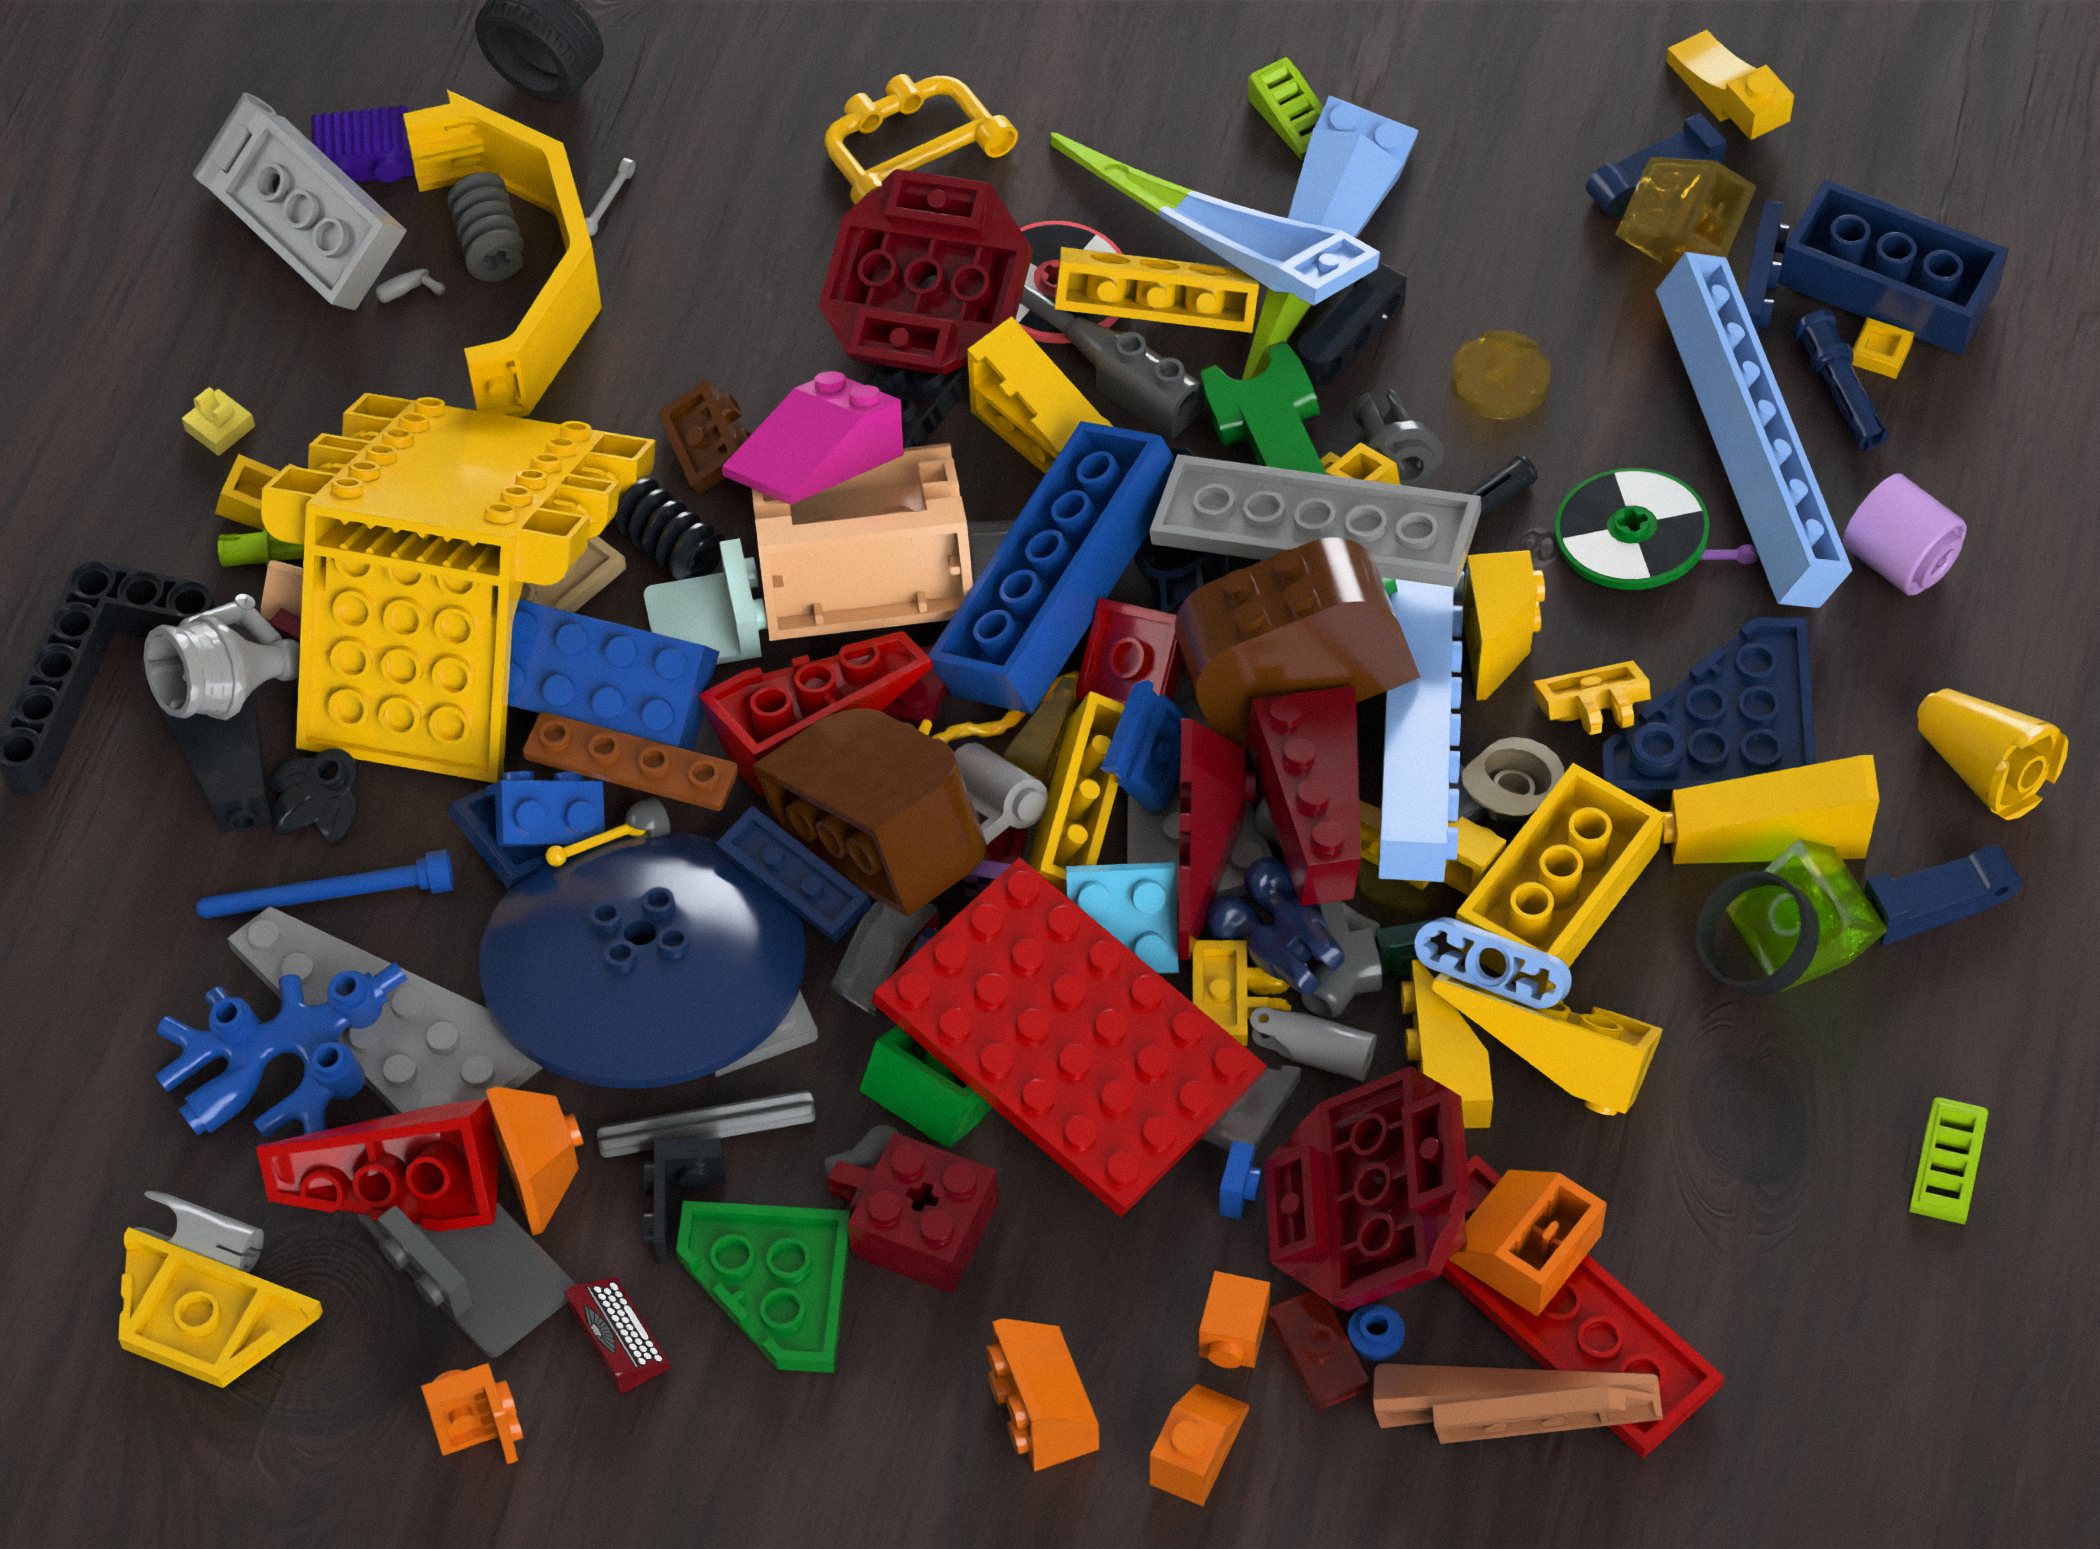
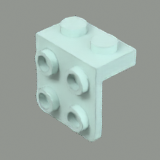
(713, 607)

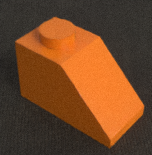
(1195, 1443)

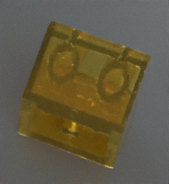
(1685, 209)

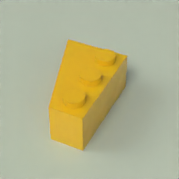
(1025, 394)

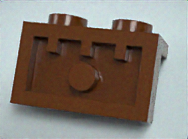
(704, 433)

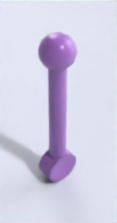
(1744, 554)

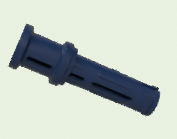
(1833, 362)

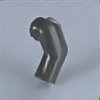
(866, 1151)

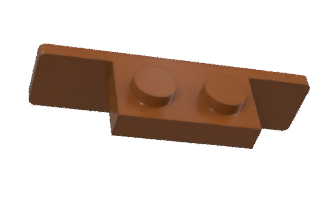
(630, 761)

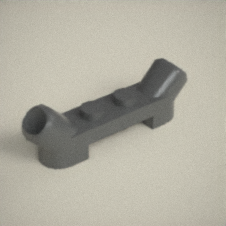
(1361, 968)

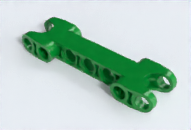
(1269, 414)

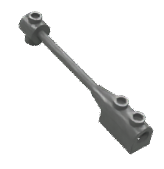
(1128, 369)

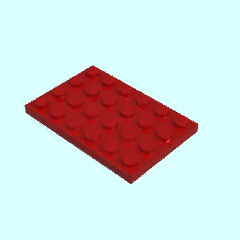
(1069, 1036)

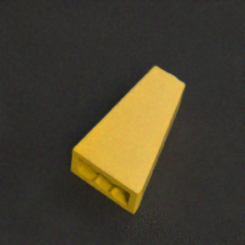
(1768, 812)

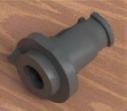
(1400, 439)

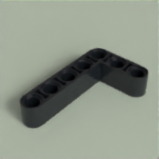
(92, 607)

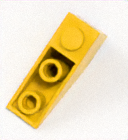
(1446, 1047)

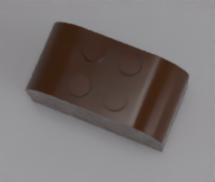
(1290, 628)
(876, 805)

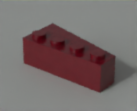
(1311, 785)

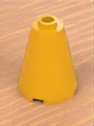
(1994, 749)

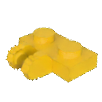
(1591, 690)
(1222, 983)

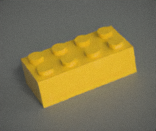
(1564, 871)

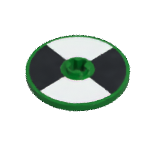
(1596, 534)

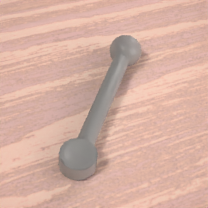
(625, 171)

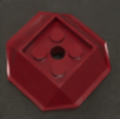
(899, 238)
(1370, 1190)

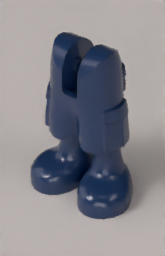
(1292, 939)

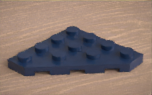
(1737, 712)

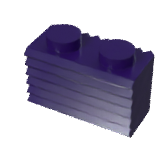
(365, 143)

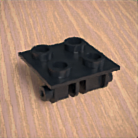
(923, 398)

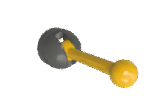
(643, 820)

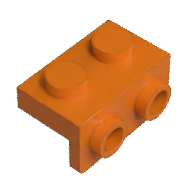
(471, 1410)

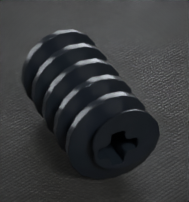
(667, 531)

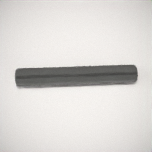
(707, 1122)

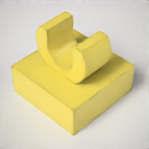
(217, 420)

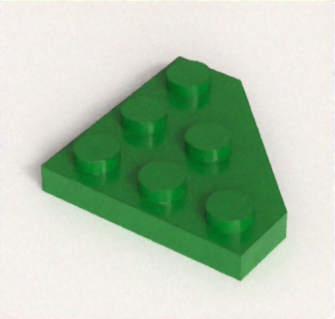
(772, 1274)

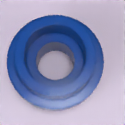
(1376, 1346)

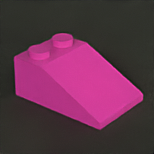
(819, 439)

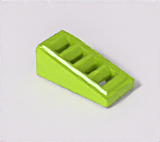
(1276, 84)
(1954, 1126)

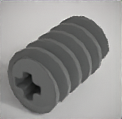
(486, 227)

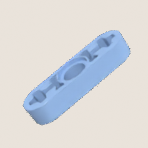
(1535, 962)

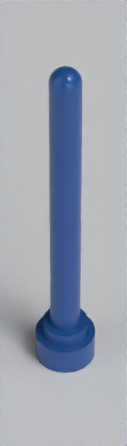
(429, 872)

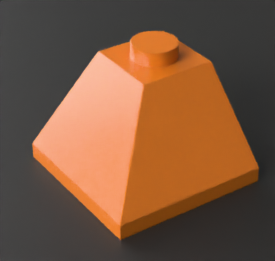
(536, 1149)

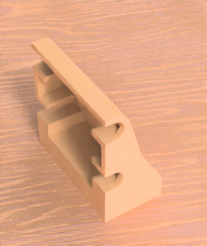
(867, 550)

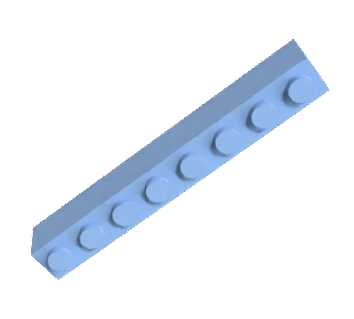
(1753, 431)
(1419, 738)

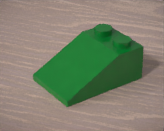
(921, 1089)

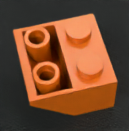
(1531, 1235)
(1041, 1392)

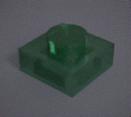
(1397, 947)

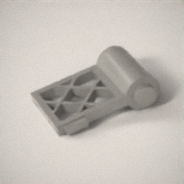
(1000, 790)

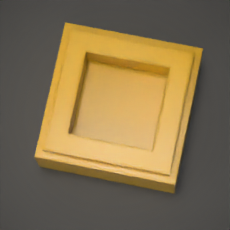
(1882, 347)

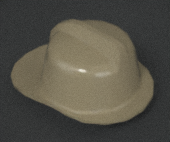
(1512, 778)

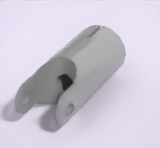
(1315, 1041)
(210, 1233)

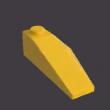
(1588, 1055)

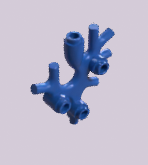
(250, 1044)

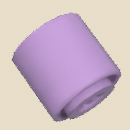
(1905, 535)

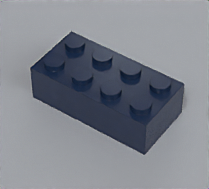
(1892, 266)

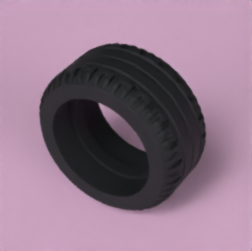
(540, 45)

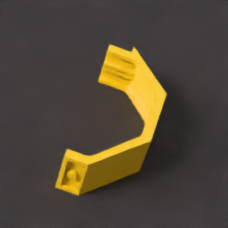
(471, 139)

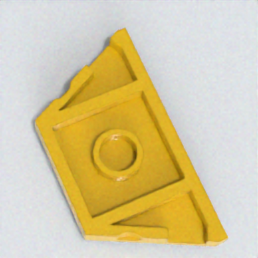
(203, 1312)

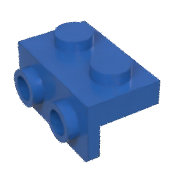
(546, 811)

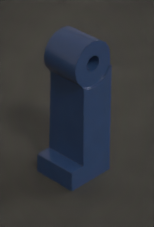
(1616, 182)
(1942, 892)

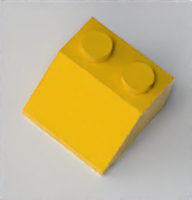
(1500, 615)

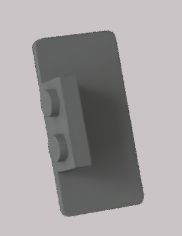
(483, 1277)

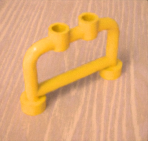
(991, 132)

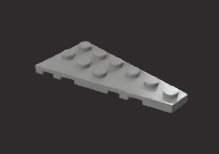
(427, 1041)

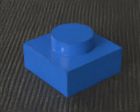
(1240, 1180)

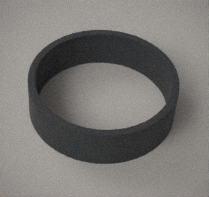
(1718, 903)

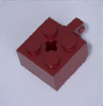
(917, 1210)

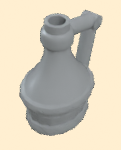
(210, 666)

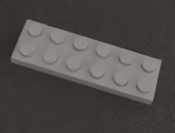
(1268, 510)

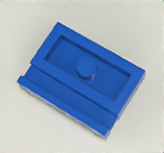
(1147, 747)

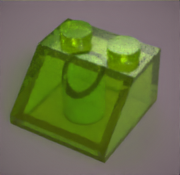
(1772, 922)

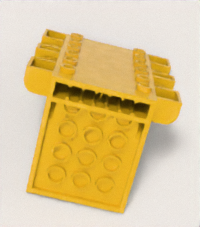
(418, 564)

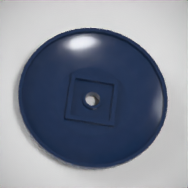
(651, 1013)

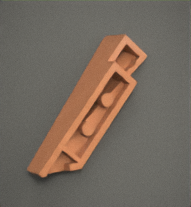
(1510, 1402)

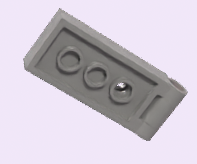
(299, 202)

